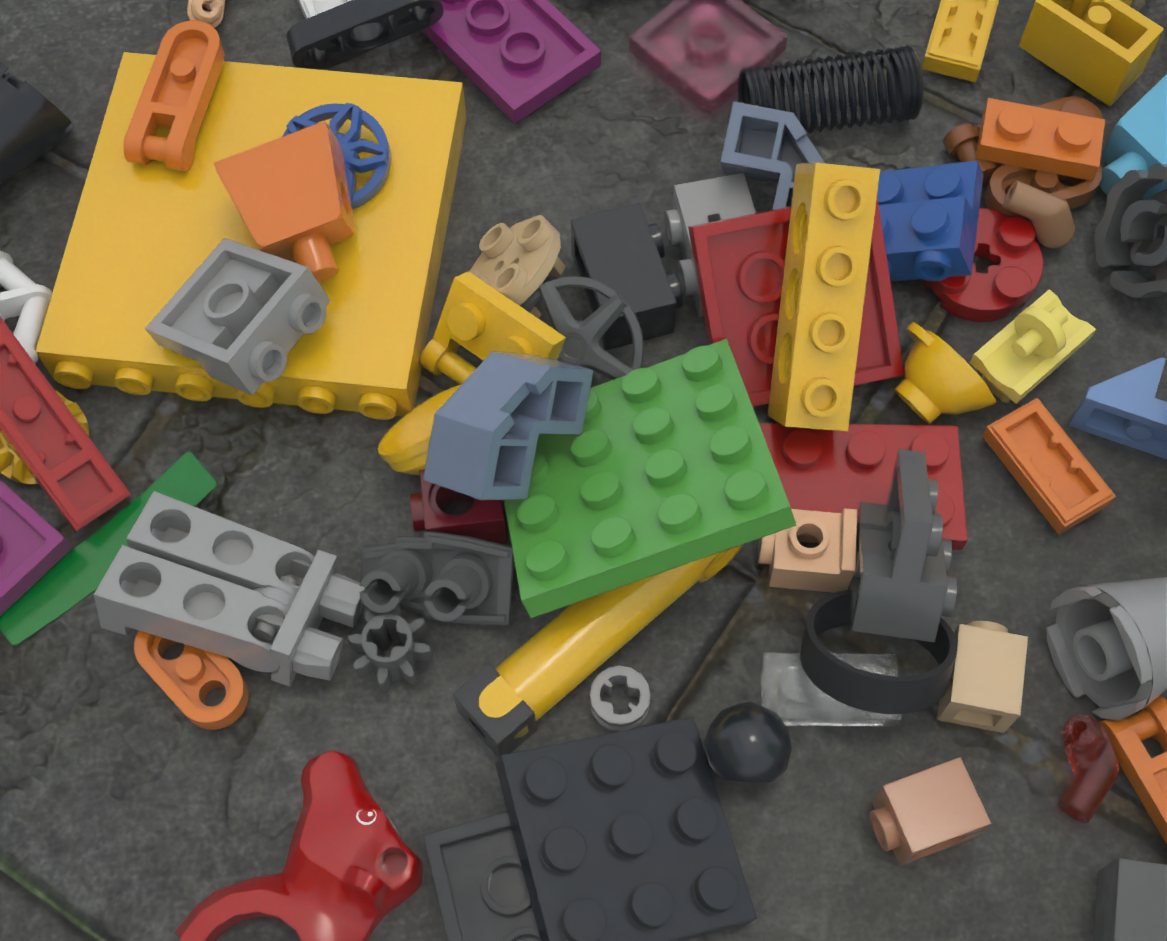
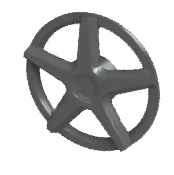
(584, 338)

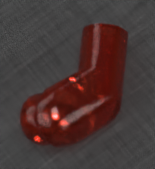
(1092, 764)

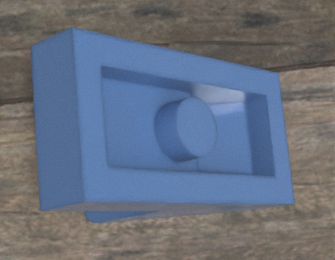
(1127, 410)

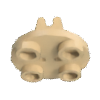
(519, 258)

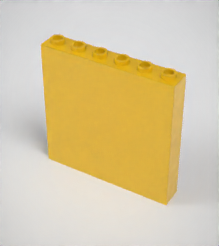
(153, 226)

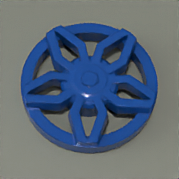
(352, 145)

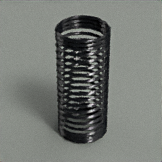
(903, 87)

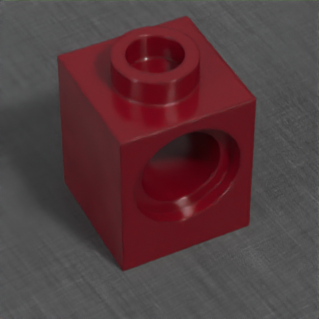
(482, 521)

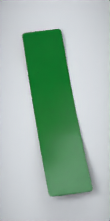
(85, 566)

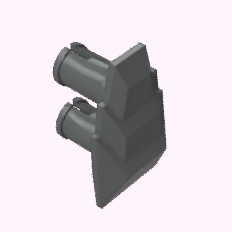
(440, 577)

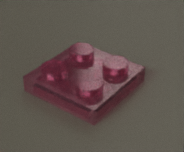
(705, 46)

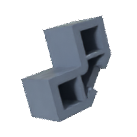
(767, 148)
(491, 424)

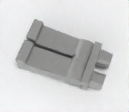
(228, 591)

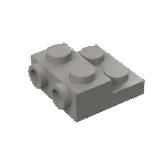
(241, 314)

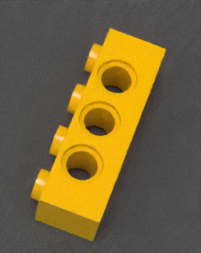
(823, 295)

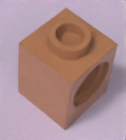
(928, 812)

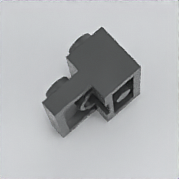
(902, 558)

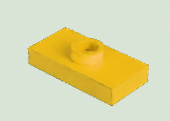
(960, 38)

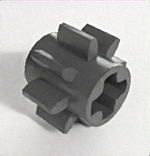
(378, 636)

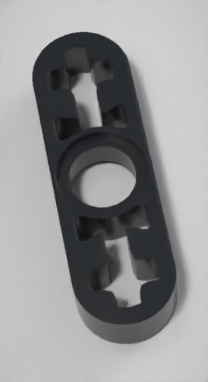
(340, 31)

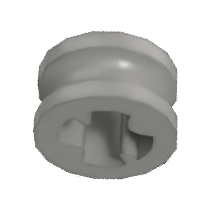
(635, 687)

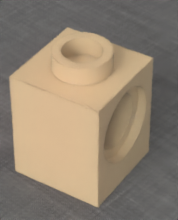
(985, 677)

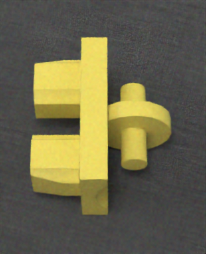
(1030, 348)

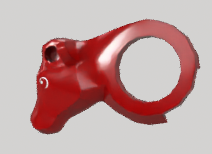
(340, 869)

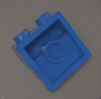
(930, 220)

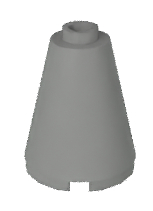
(1112, 644)

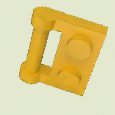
(484, 323)

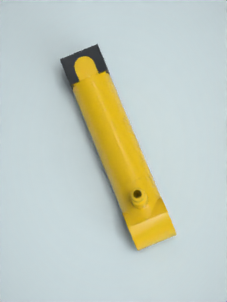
(509, 699)

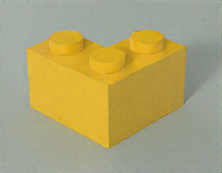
(1092, 43)

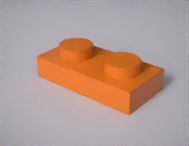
(1040, 139)

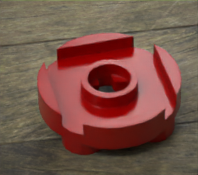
(1007, 283)

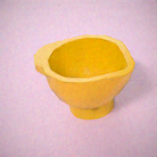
(940, 379)

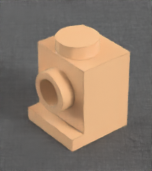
(818, 568)

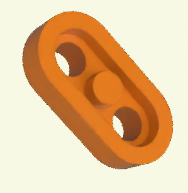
(191, 678)

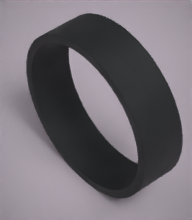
(865, 689)

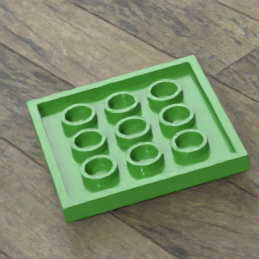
(654, 482)

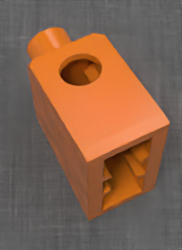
(293, 196)

